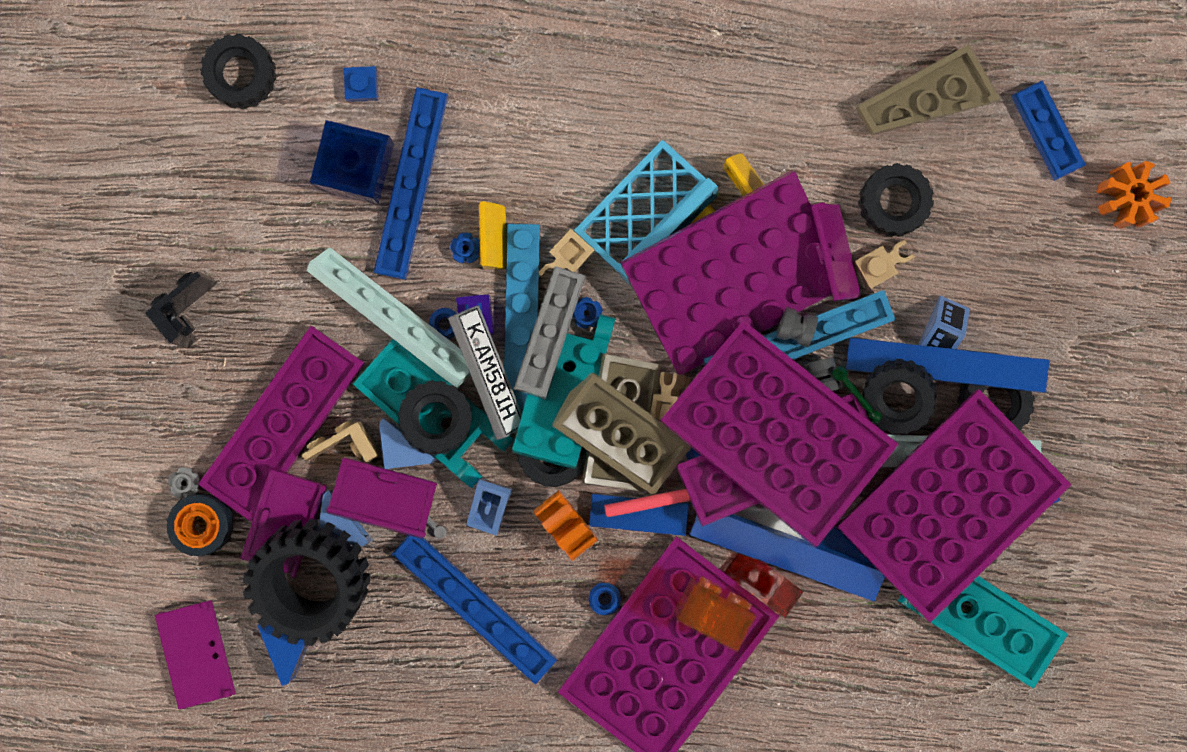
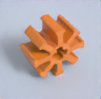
(1134, 179)
(565, 525)

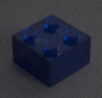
(352, 162)

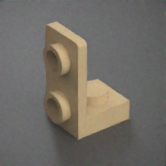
(362, 443)

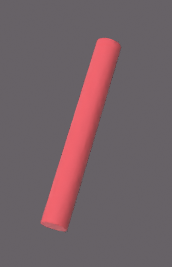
(647, 502)

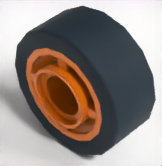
(182, 529)

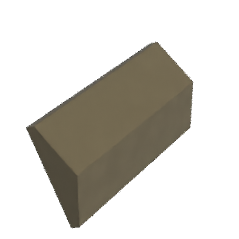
(638, 382)
(620, 433)

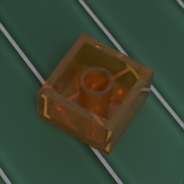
(715, 614)

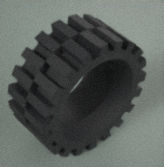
(283, 606)

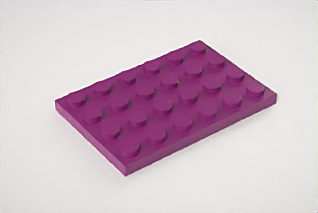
(730, 269)
(779, 433)
(953, 505)
(648, 671)

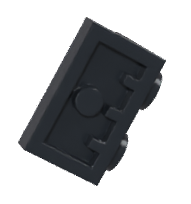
(168, 306)

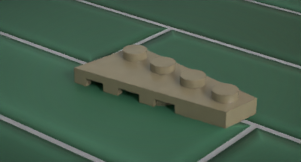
(935, 92)

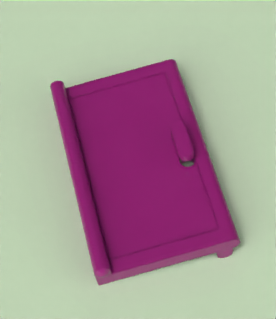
(835, 251)
(288, 500)
(380, 503)
(190, 655)

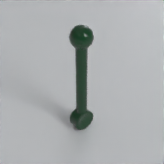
(840, 374)

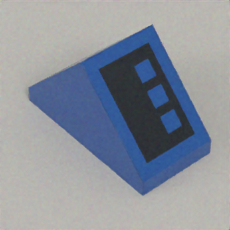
(284, 656)

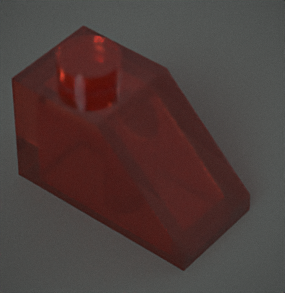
(764, 583)

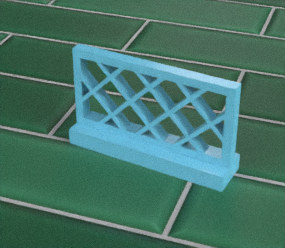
(678, 218)

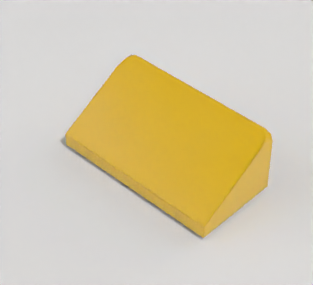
(742, 174)
(492, 236)

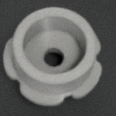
(189, 476)

